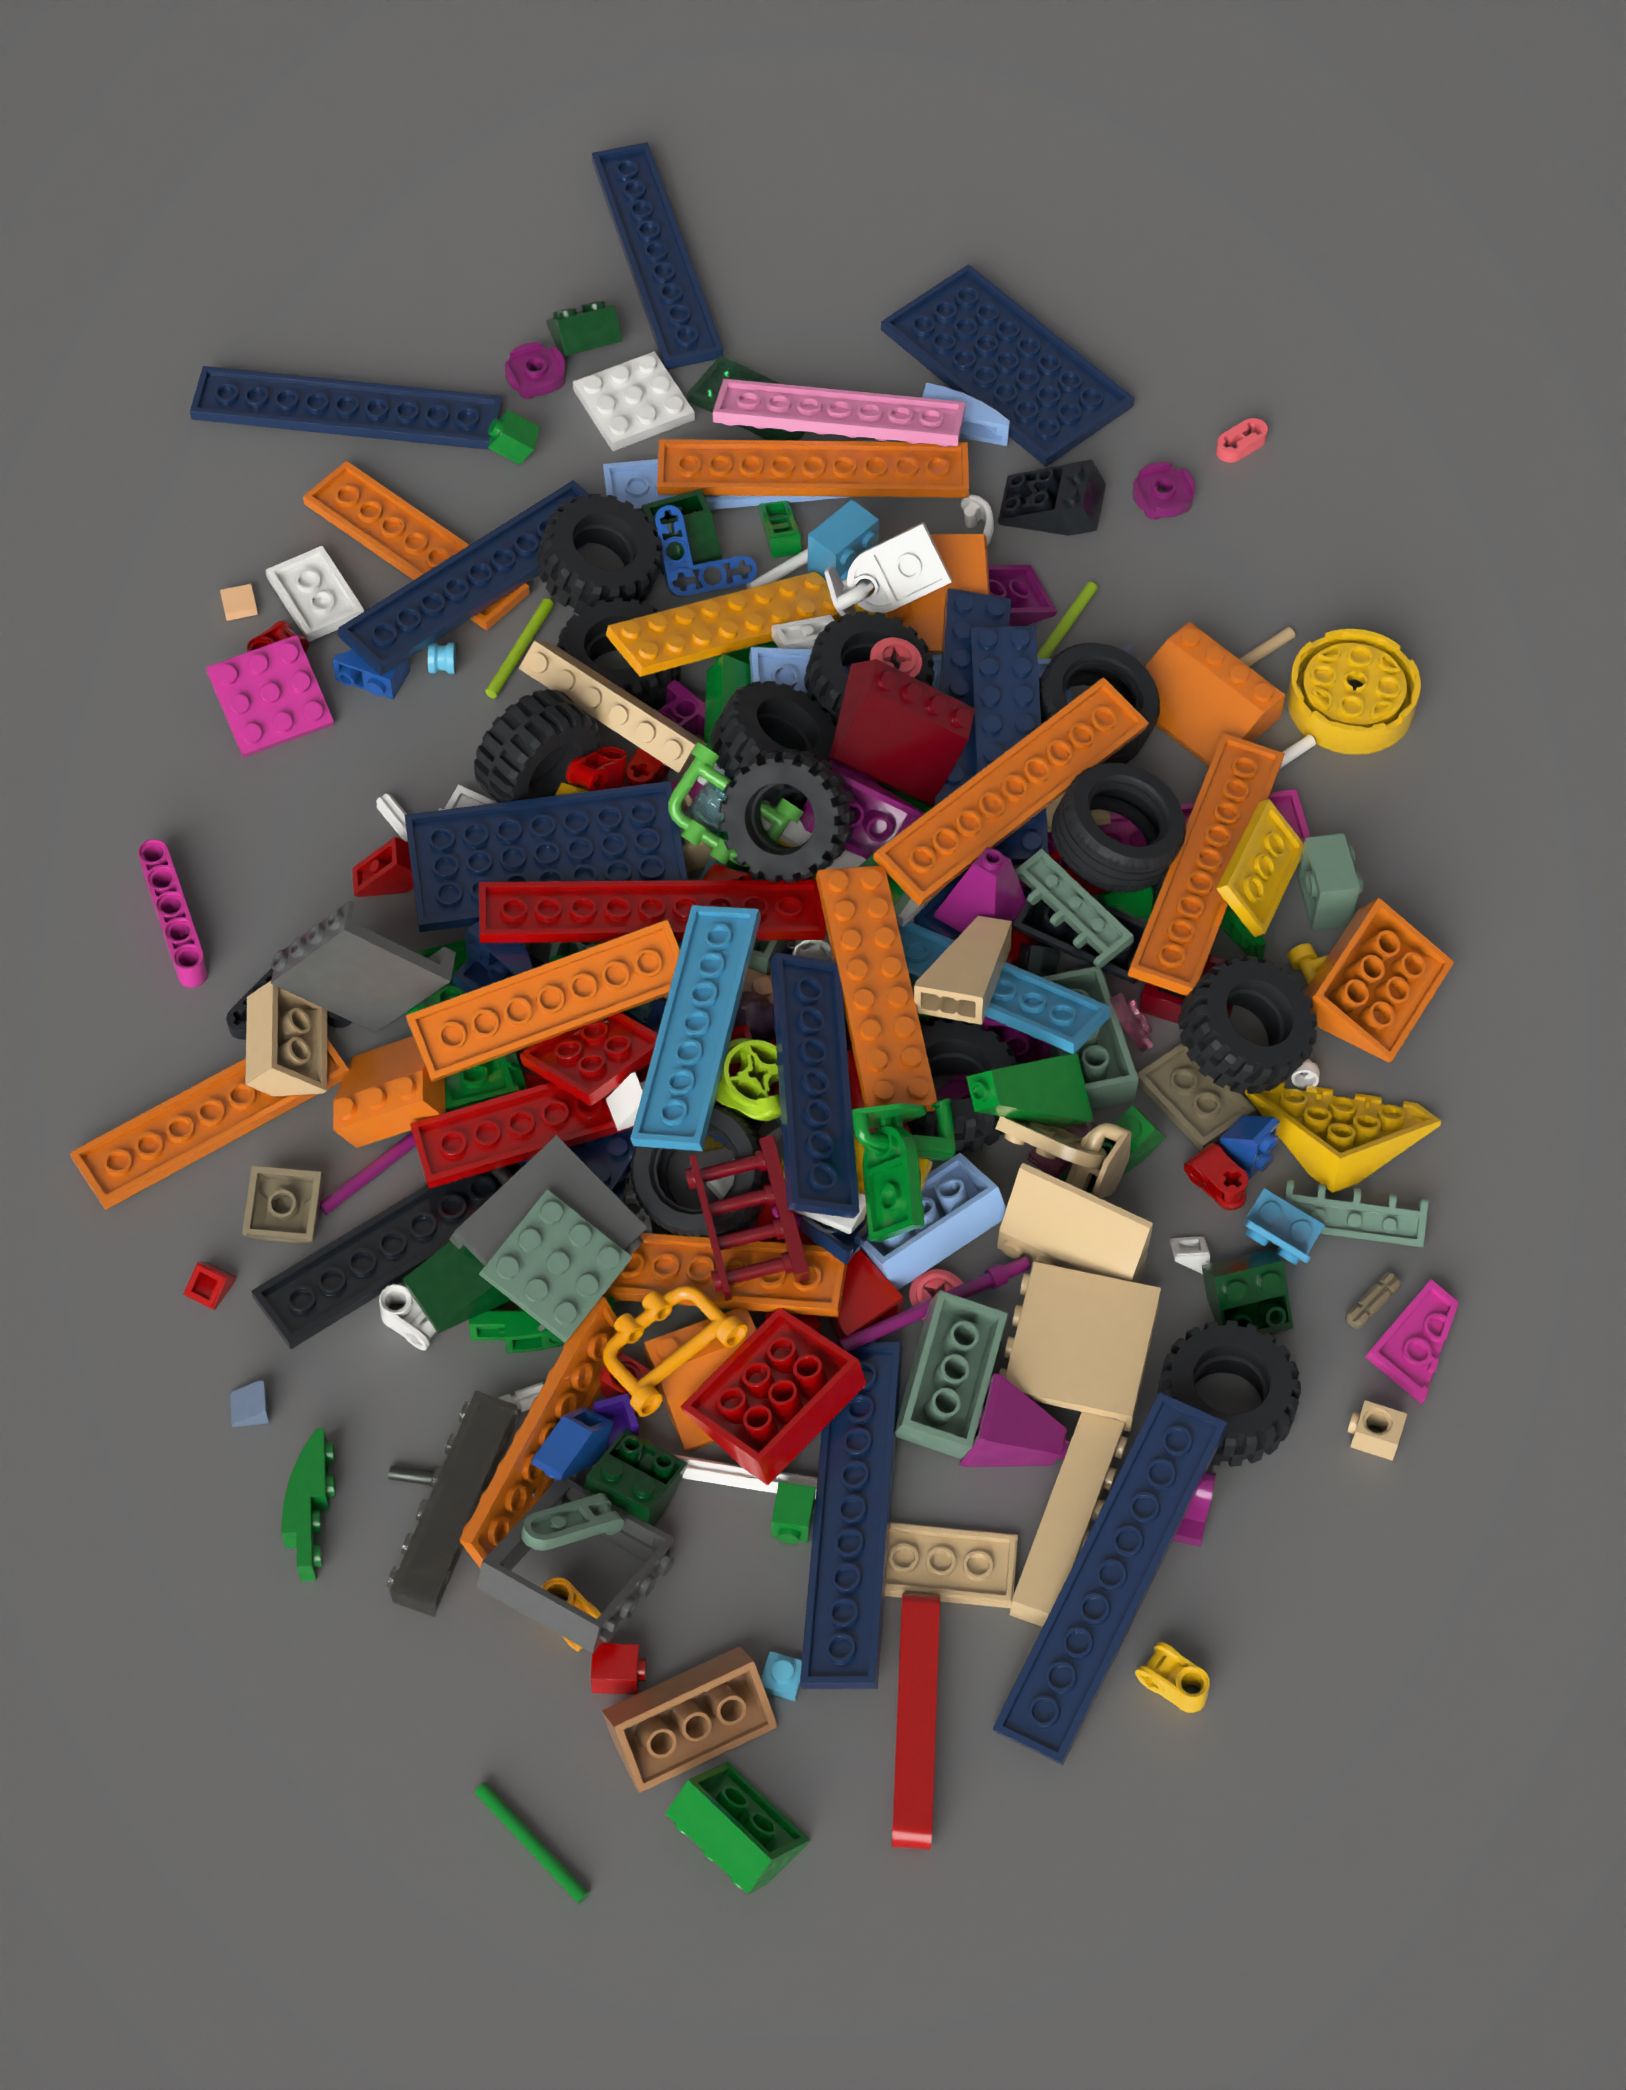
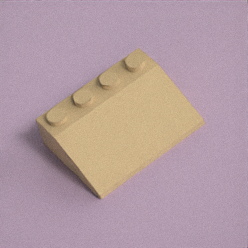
(1072, 1228)

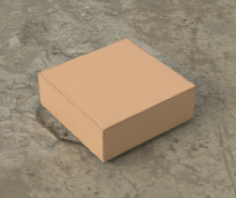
(238, 602)

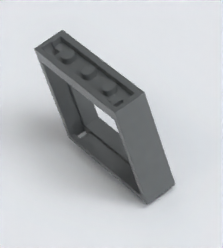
(556, 1614)

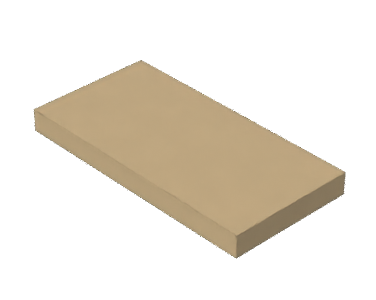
(951, 1563)

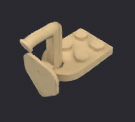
(1084, 1153)

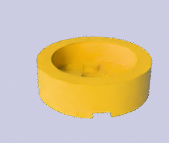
(1347, 718)

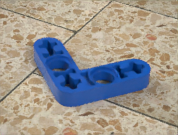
(685, 565)

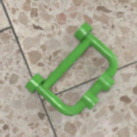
(694, 832)

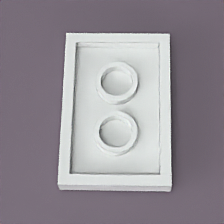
(314, 593)

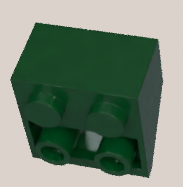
(586, 329)
(698, 524)
(1249, 1291)
(637, 1477)

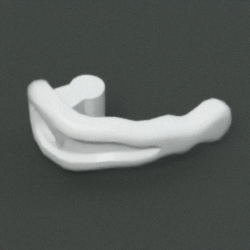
(976, 509)

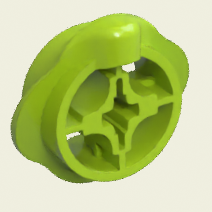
(745, 1094)

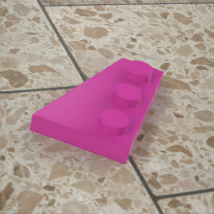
(1414, 1341)

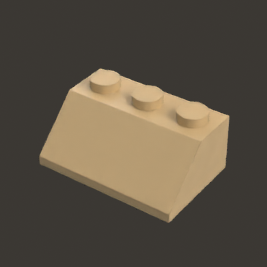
(285, 1043)

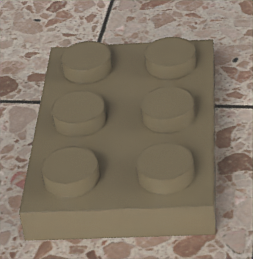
(1190, 1099)

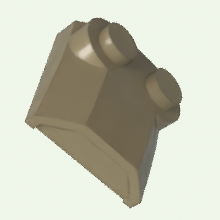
(283, 1204)

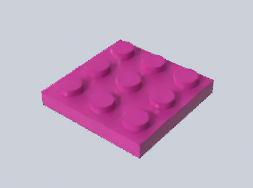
(269, 696)

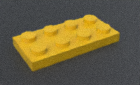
(1261, 868)

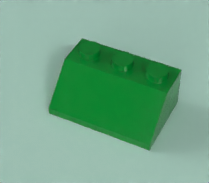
(736, 1826)

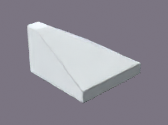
(1190, 1252)

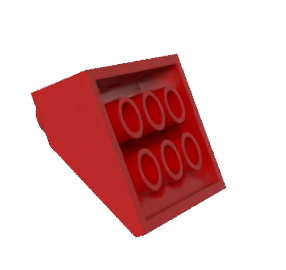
(775, 1394)

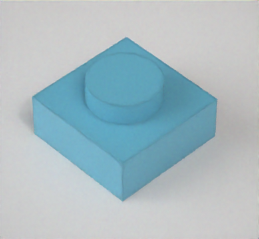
(782, 1676)

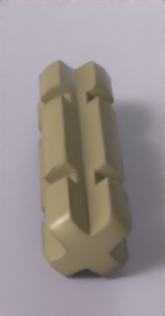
(1373, 1300)

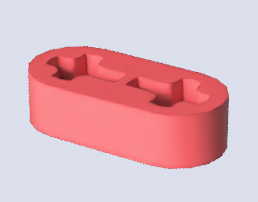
(1239, 437)

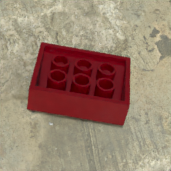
(900, 730)

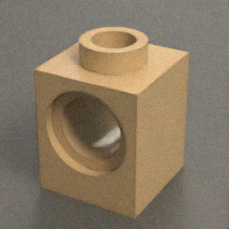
(1385, 1418)

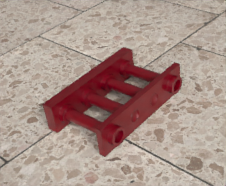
(782, 1227)

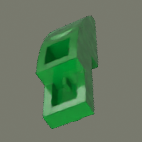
(516, 1329)
(305, 1499)

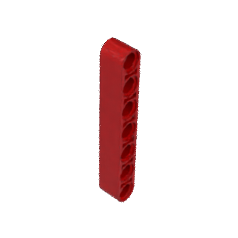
(916, 1722)

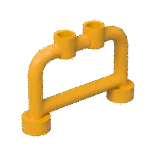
(657, 1307)

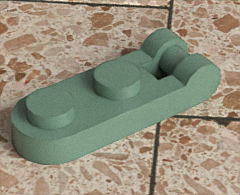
(571, 1523)

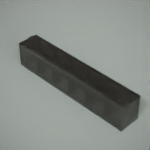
(456, 1492)

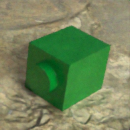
(513, 437)
(793, 1513)

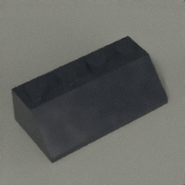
(1035, 923)

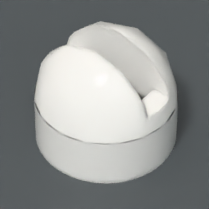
(1309, 1077)

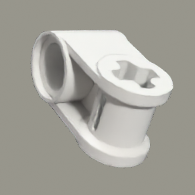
(407, 1321)

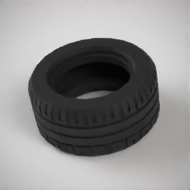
(1087, 665)
(1135, 796)
(653, 1192)

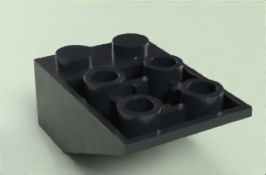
(1054, 499)

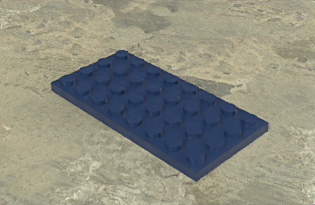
(1010, 361)
(542, 839)

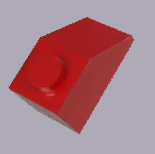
(384, 871)

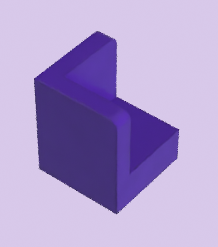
(620, 1413)

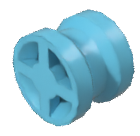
(442, 658)

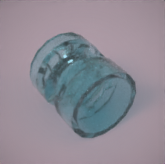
(705, 808)

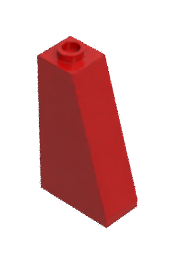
(865, 1297)

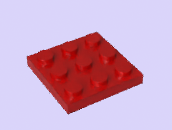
(593, 1057)

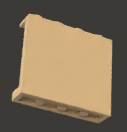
(1082, 1341)

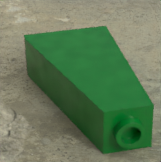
(721, 683)
(1035, 1092)

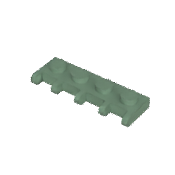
(1074, 907)
(1363, 1220)

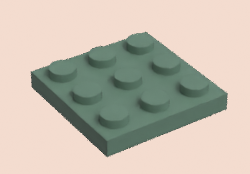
(555, 1266)

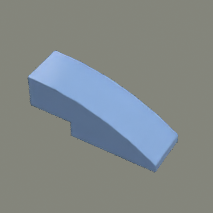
(980, 420)

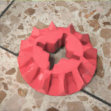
(902, 650)
(931, 1282)

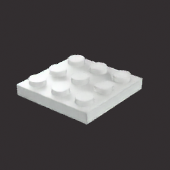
(633, 401)

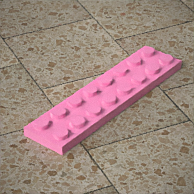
(839, 412)

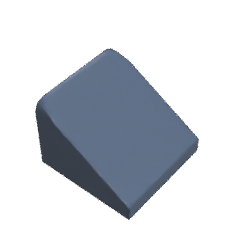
(250, 1405)

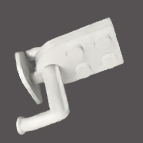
(897, 568)

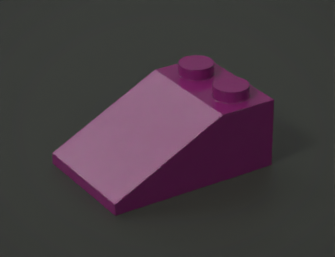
(1027, 595)
(877, 813)

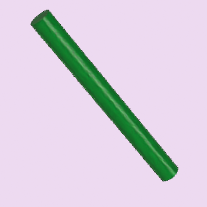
(532, 1843)

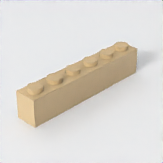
(611, 705)
(1069, 1515)

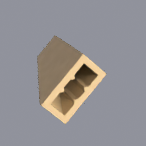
(966, 973)

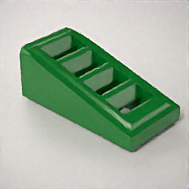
(781, 530)
(1242, 936)

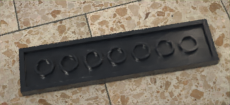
(369, 1258)

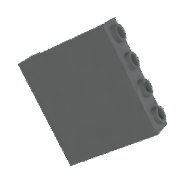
(358, 971)
(567, 1178)

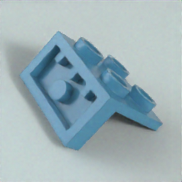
(1283, 1225)

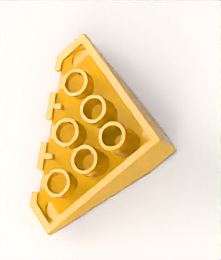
(1342, 1137)

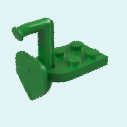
(892, 1163)

